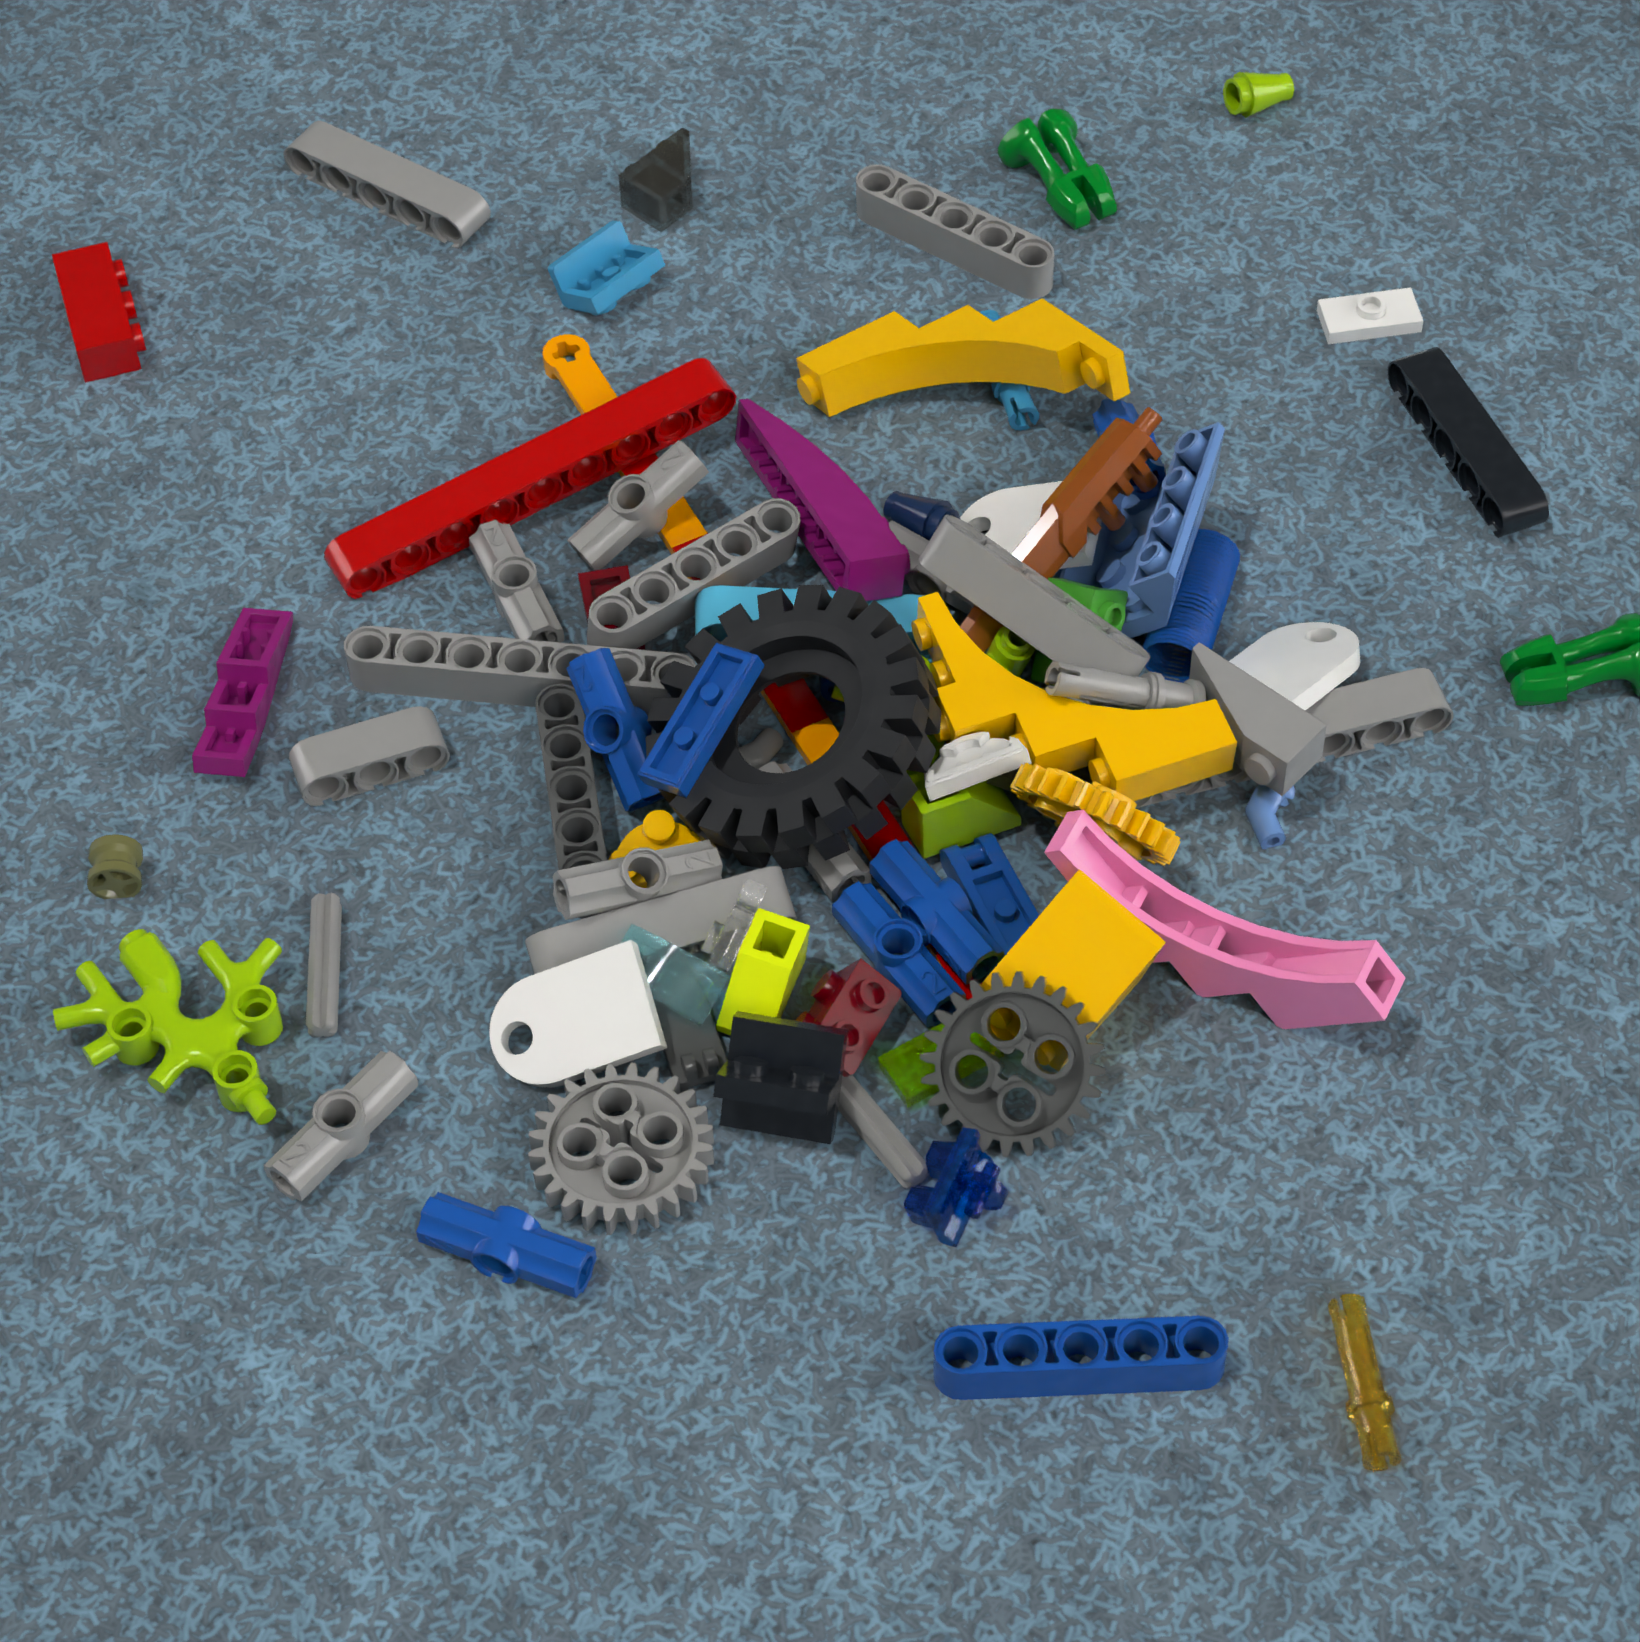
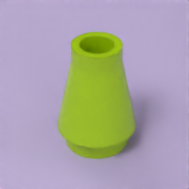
(1254, 92)

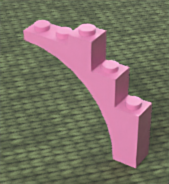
(1217, 954)

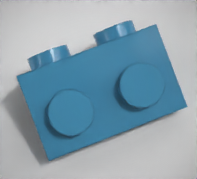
(603, 270)

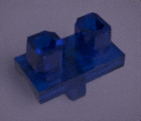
(963, 1187)

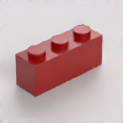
(99, 311)

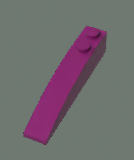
(836, 517)

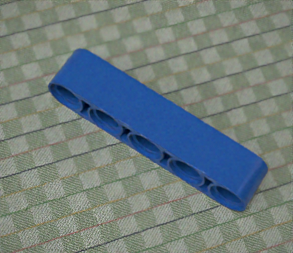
(1101, 1340)

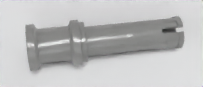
(1114, 688)

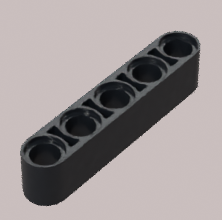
(1469, 440)

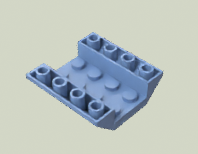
(1157, 536)

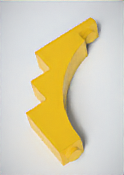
(1025, 347)

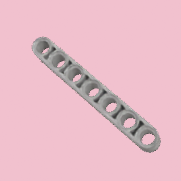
(487, 666)
(1356, 718)

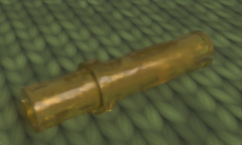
(1368, 1402)

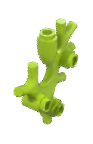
(155, 1018)

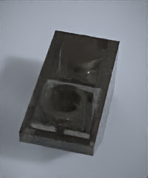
(660, 183)

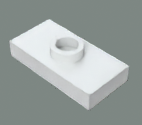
(1369, 315)

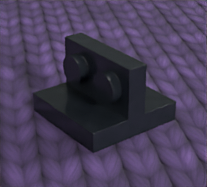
(782, 1077)

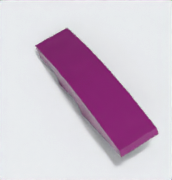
(243, 692)

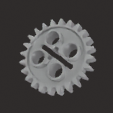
(621, 1148)

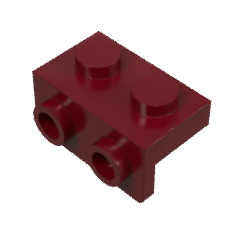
(855, 1001)

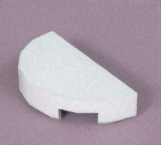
(972, 761)

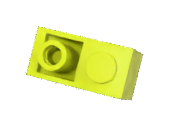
(765, 968)

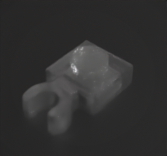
(726, 939)

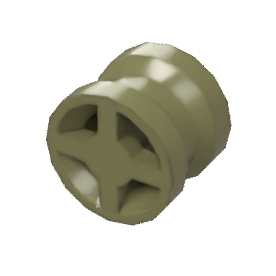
(115, 867)

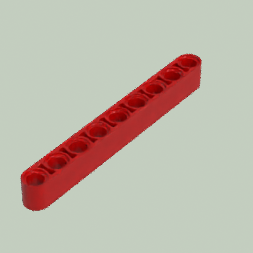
(530, 477)

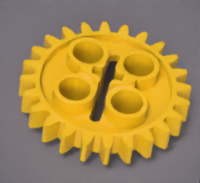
(1059, 792)

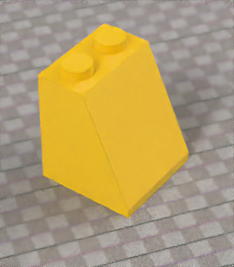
(1086, 946)

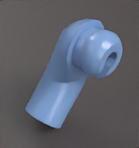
(1262, 815)

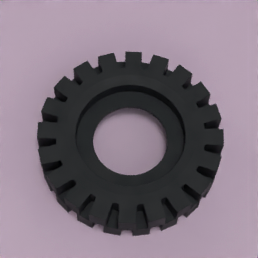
(882, 736)

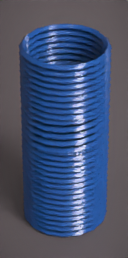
(1210, 575)

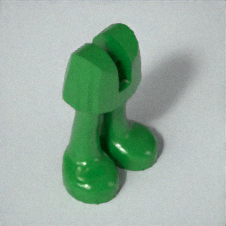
(1069, 193)
(1544, 671)

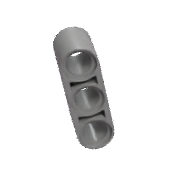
(368, 754)

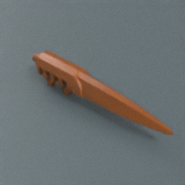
(1079, 502)

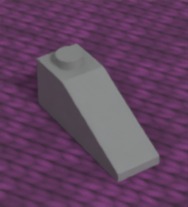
(1272, 733)

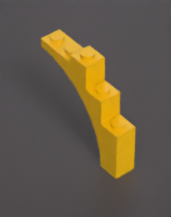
(1124, 748)

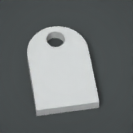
(1012, 514)
(1302, 660)
(579, 1018)

